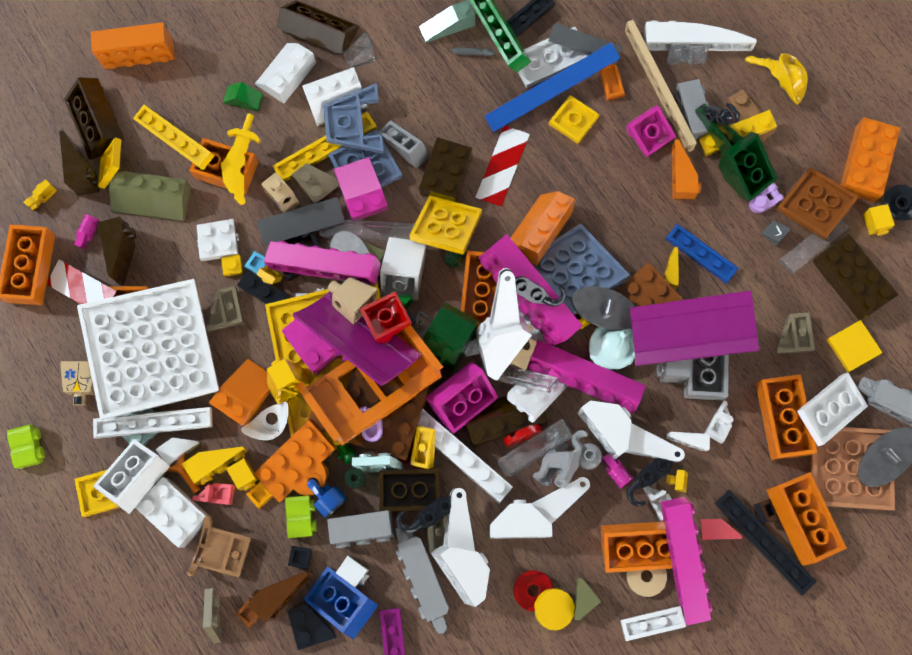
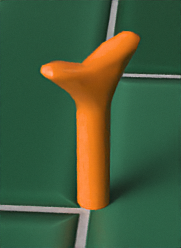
(178, 467)

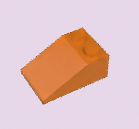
(242, 393)

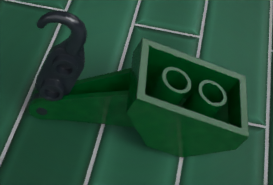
(744, 159)

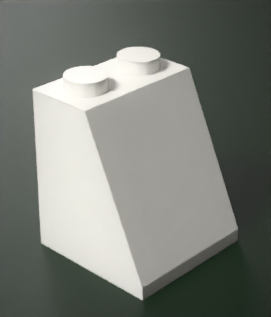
(402, 267)

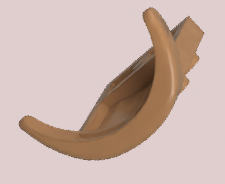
(220, 551)

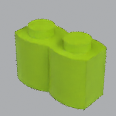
(25, 446)
(300, 516)

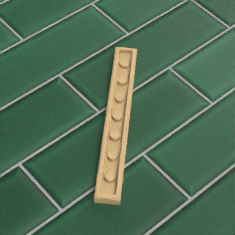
(660, 86)

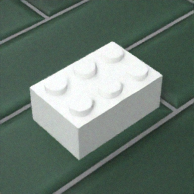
(131, 476)
(172, 512)

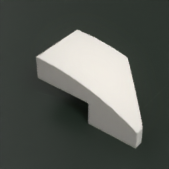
(720, 424)
(175, 448)
(655, 497)

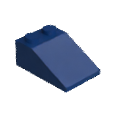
(340, 603)

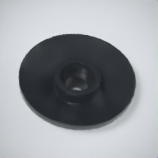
(903, 195)

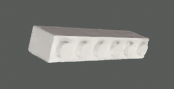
(466, 460)

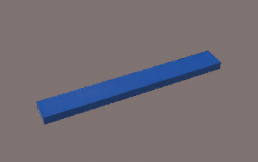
(552, 87)

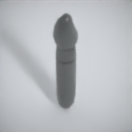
(473, 51)

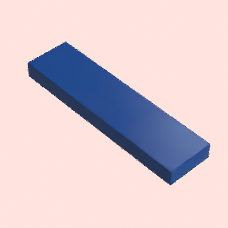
(701, 253)

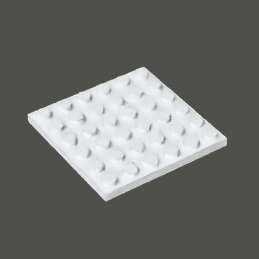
(147, 349)

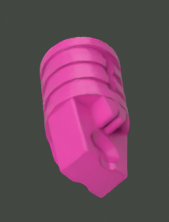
(86, 231)
(617, 471)

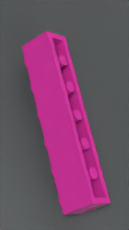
(322, 262)
(586, 376)
(685, 560)

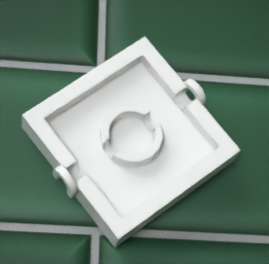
(217, 240)

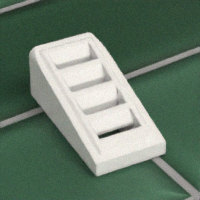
(693, 440)

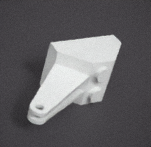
(536, 518)

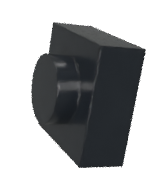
(765, 511)
(300, 557)

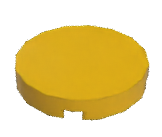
(554, 609)

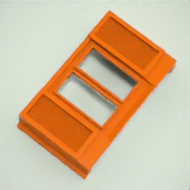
(341, 414)

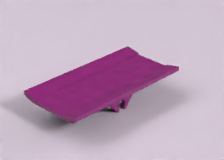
(694, 328)
(356, 342)

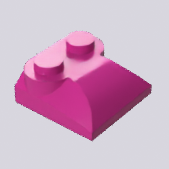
(650, 130)

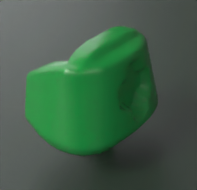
(346, 453)

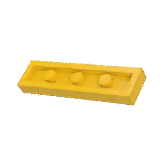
(758, 124)

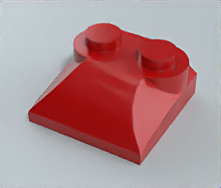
(385, 317)

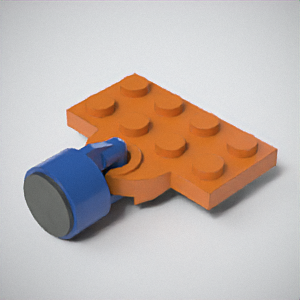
(301, 468)

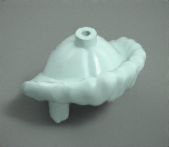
(612, 348)

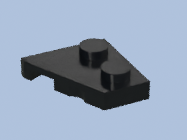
(308, 627)

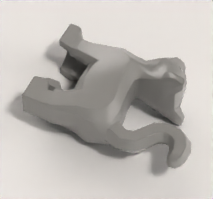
(561, 462)

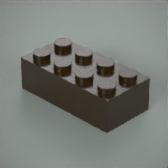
(854, 277)

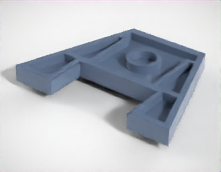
(345, 122)

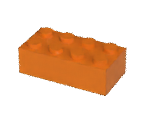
(132, 45)
(870, 159)
(26, 264)
(478, 288)
(783, 426)

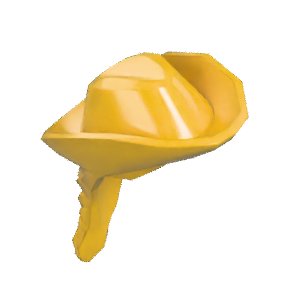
(788, 71)

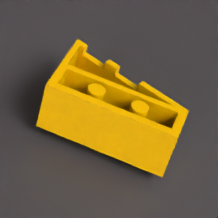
(282, 379)

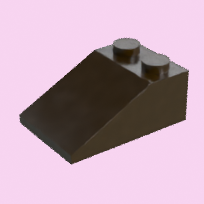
(76, 169)
(117, 246)

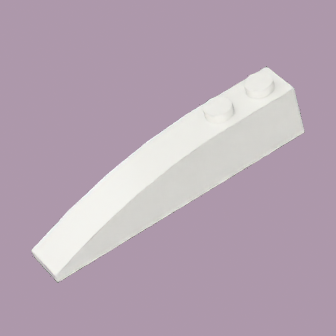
(661, 35)

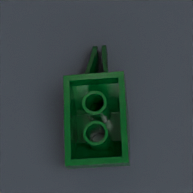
(450, 335)

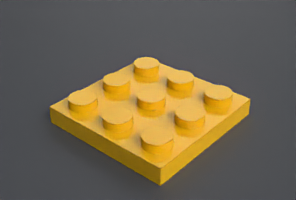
(446, 224)

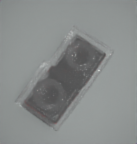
(689, 53)

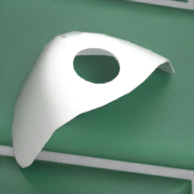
(261, 430)

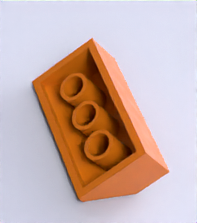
(543, 225)
(806, 519)
(635, 547)

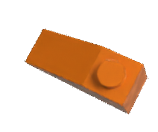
(684, 176)

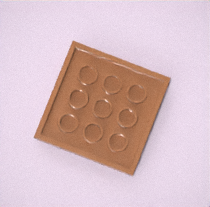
(836, 471)

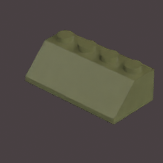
(149, 195)

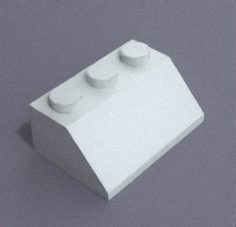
(286, 71)
(329, 90)

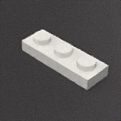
(652, 623)

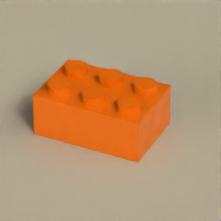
(213, 173)

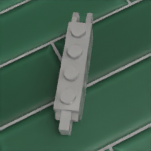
(888, 398)
(424, 579)

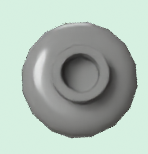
(590, 457)

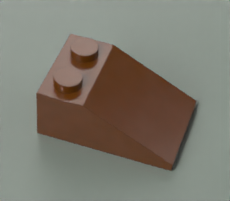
(273, 598)

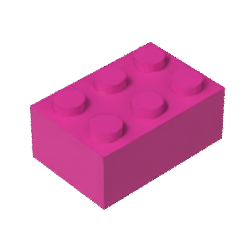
(462, 397)

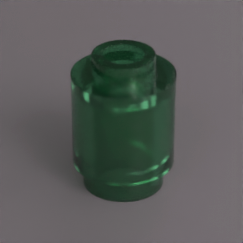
(455, 259)
(360, 483)

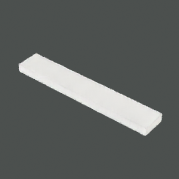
(153, 423)

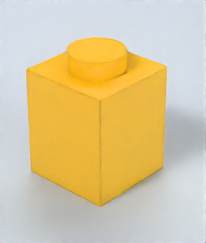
(878, 220)
(243, 475)

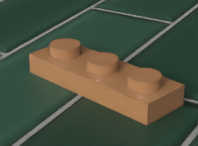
(747, 109)

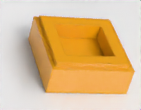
(259, 495)

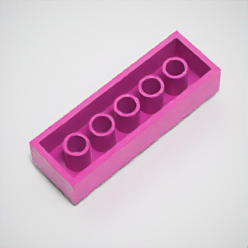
(555, 322)

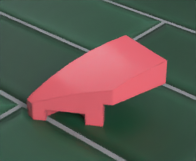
(217, 494)
(718, 529)

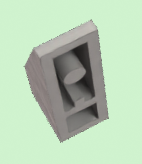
(405, 144)

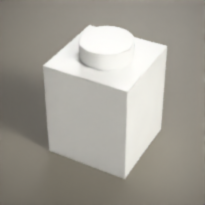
(353, 572)

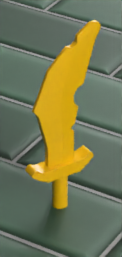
(236, 160)

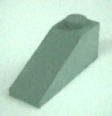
(452, 20)

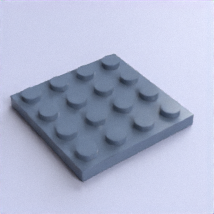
(579, 262)

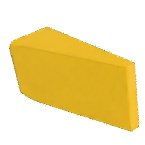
(672, 270)
(423, 447)

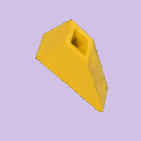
(206, 464)

